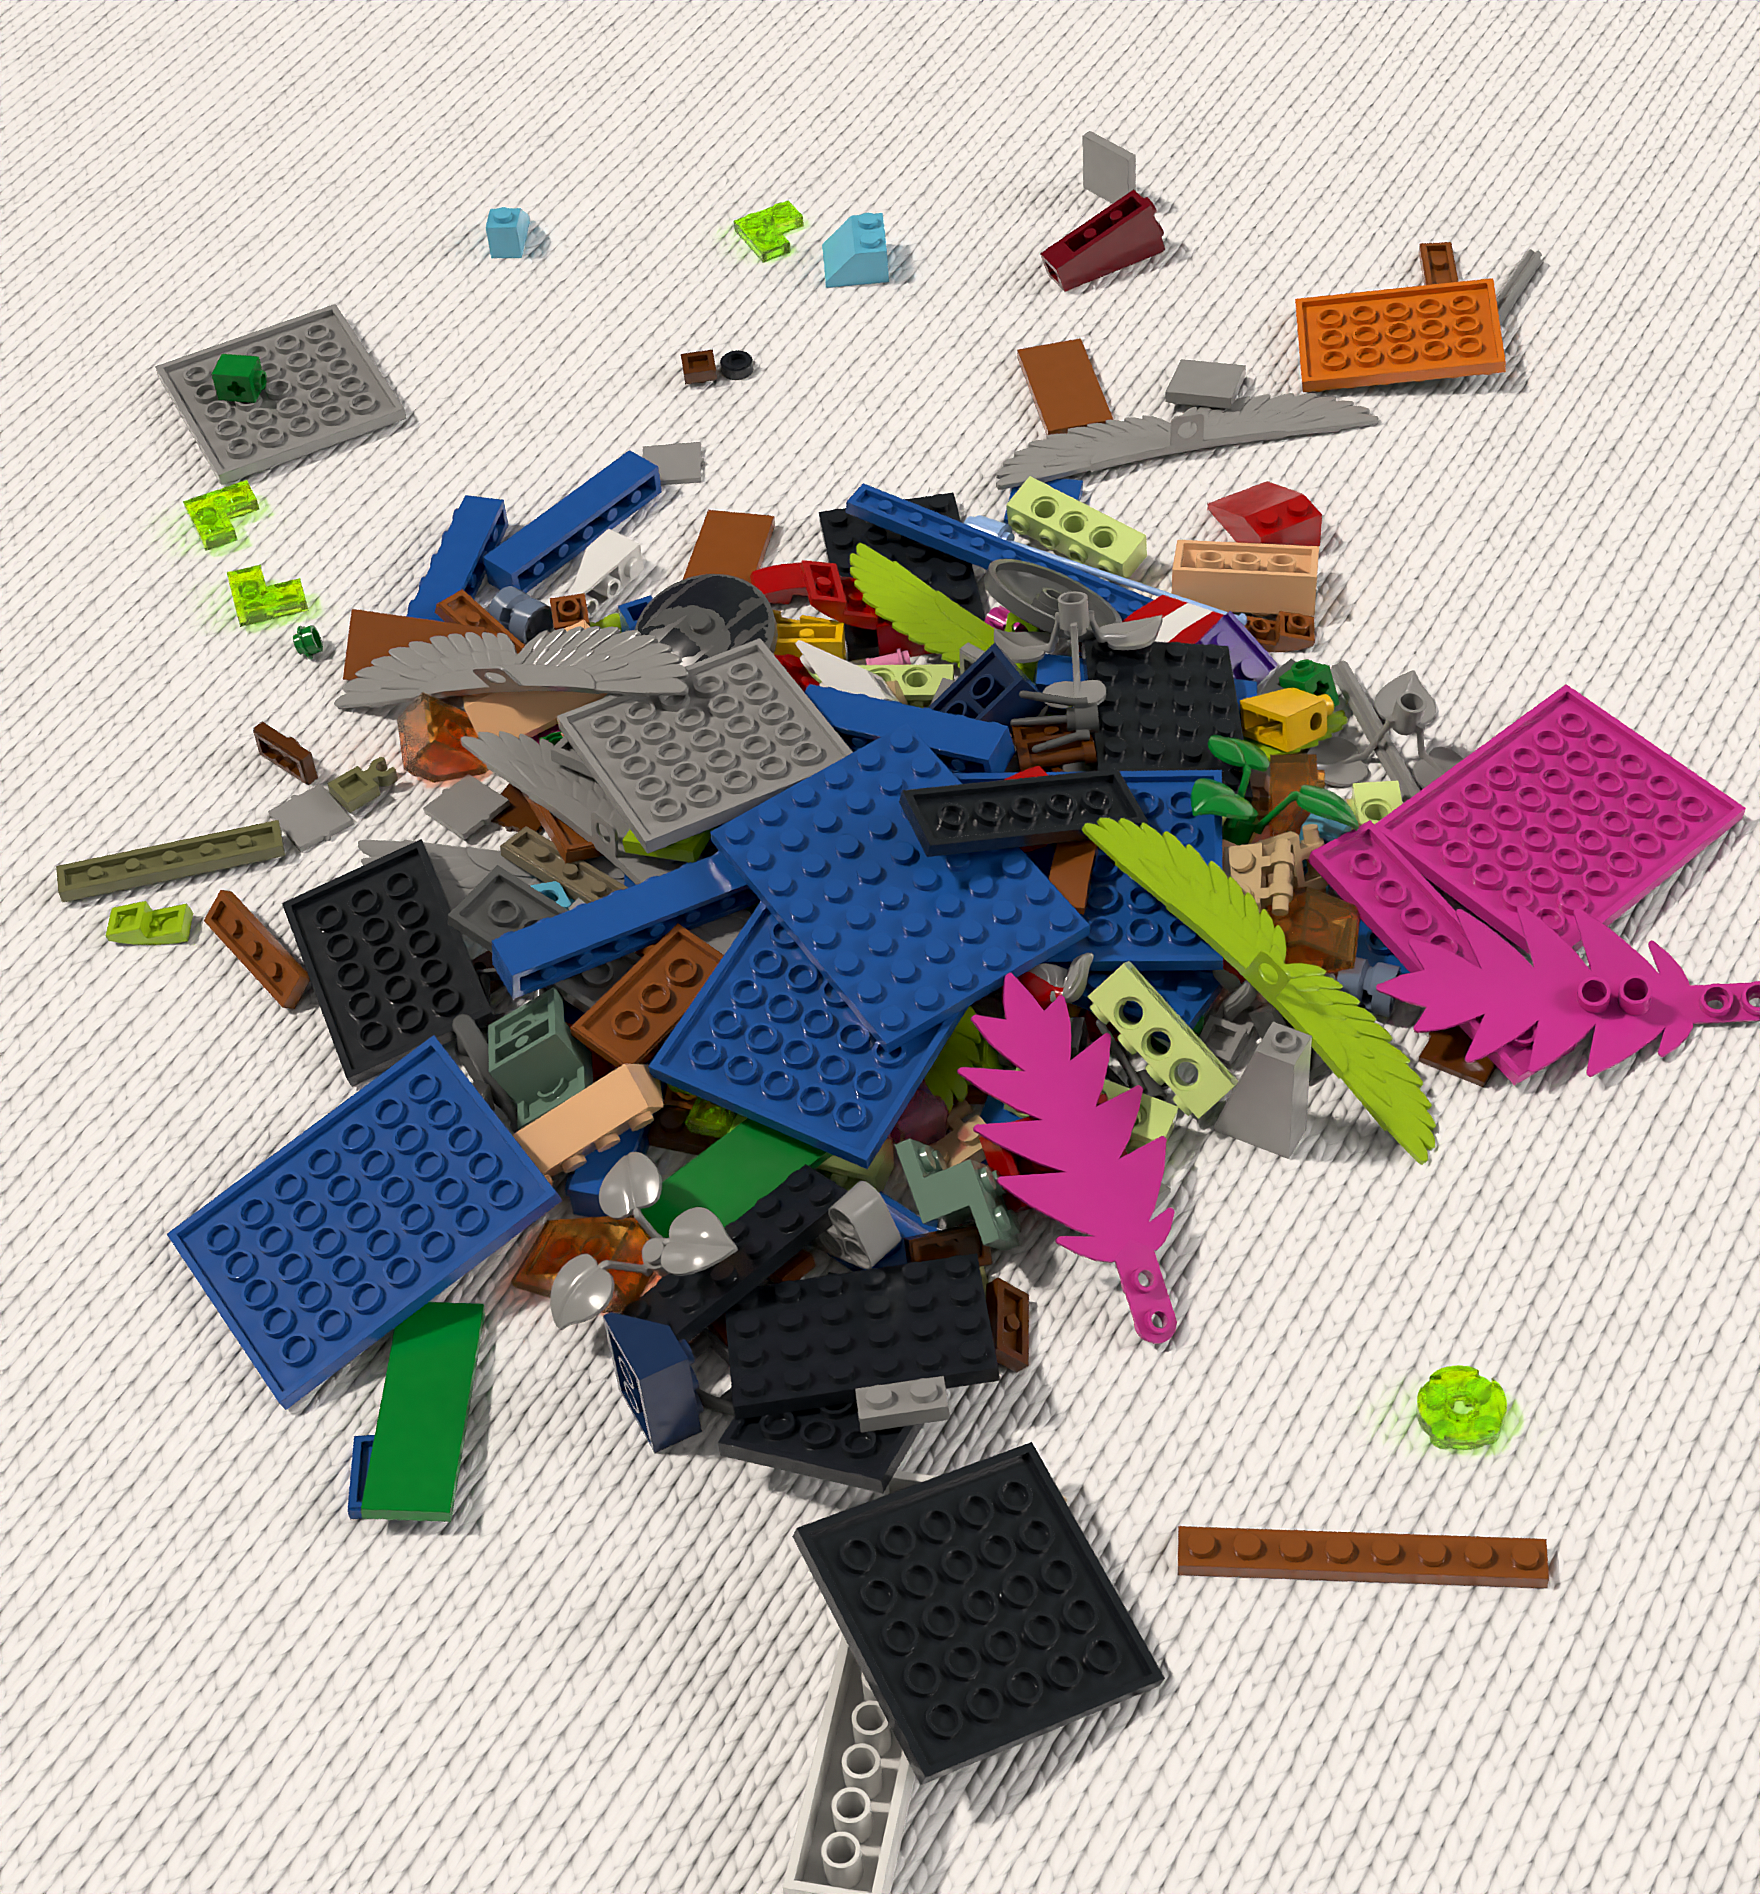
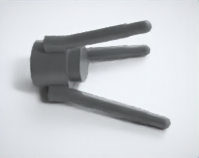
(1080, 718)
(1141, 1078)

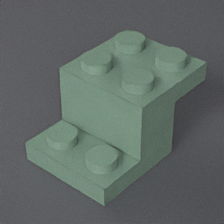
(538, 1057)
(958, 1194)

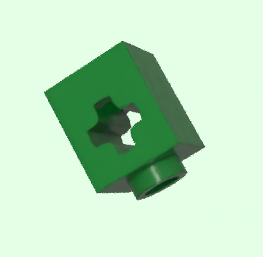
(239, 378)
(1311, 678)

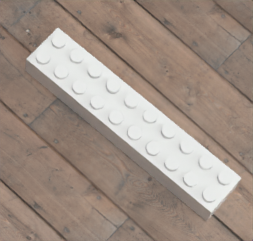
(855, 1785)

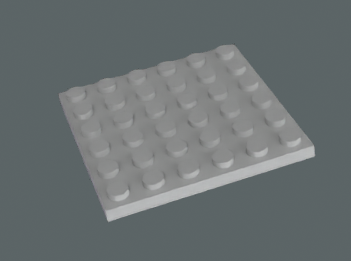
(315, 395)
(705, 754)

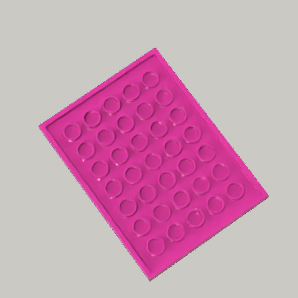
(1559, 820)

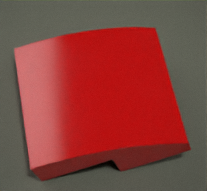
(836, 595)

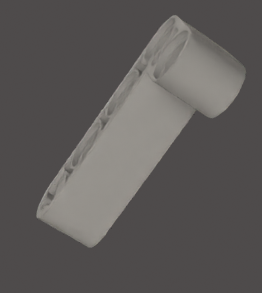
(860, 1228)

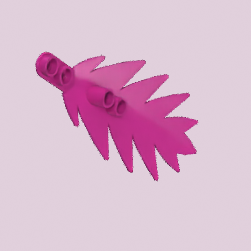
(1567, 999)
(1095, 1188)

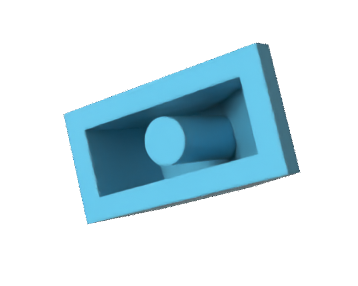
(507, 232)

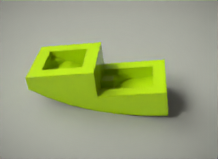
(143, 926)

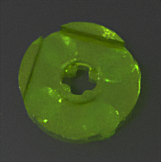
(1457, 1430)

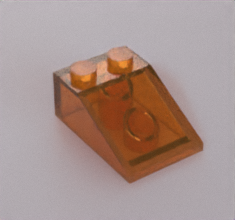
(1288, 775)
(597, 1236)

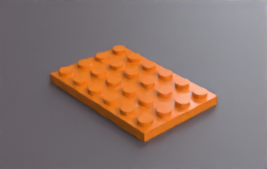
(1399, 335)

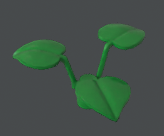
(1241, 818)

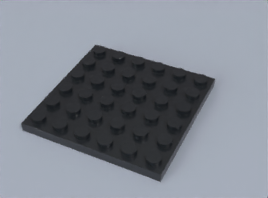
(976, 1611)

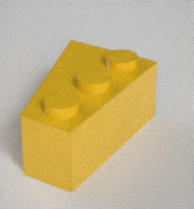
(816, 631)

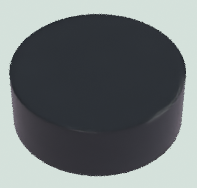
(736, 365)

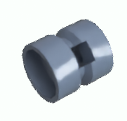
(521, 613)
(1362, 984)

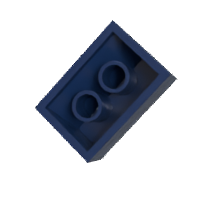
(990, 691)
(655, 1379)

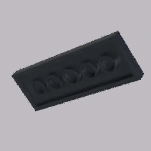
(1016, 811)
(765, 1241)

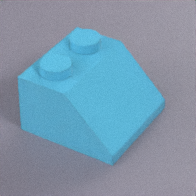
(856, 252)

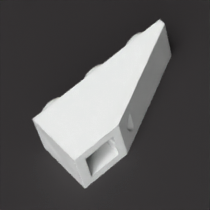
(607, 568)
(842, 674)

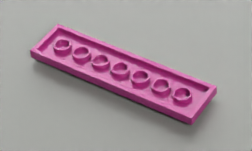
(1403, 906)

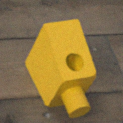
(1285, 718)

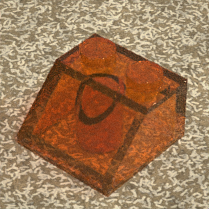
(432, 741)
(1319, 930)

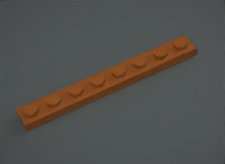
(1363, 1557)

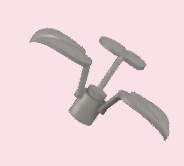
(1074, 619)
(1407, 709)
(693, 1244)

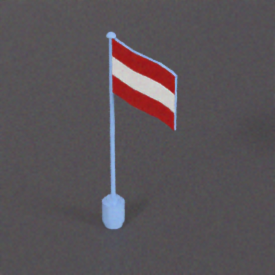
(1182, 618)

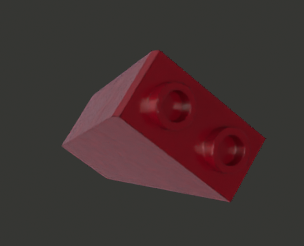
(1106, 243)

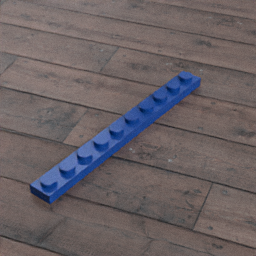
(971, 543)

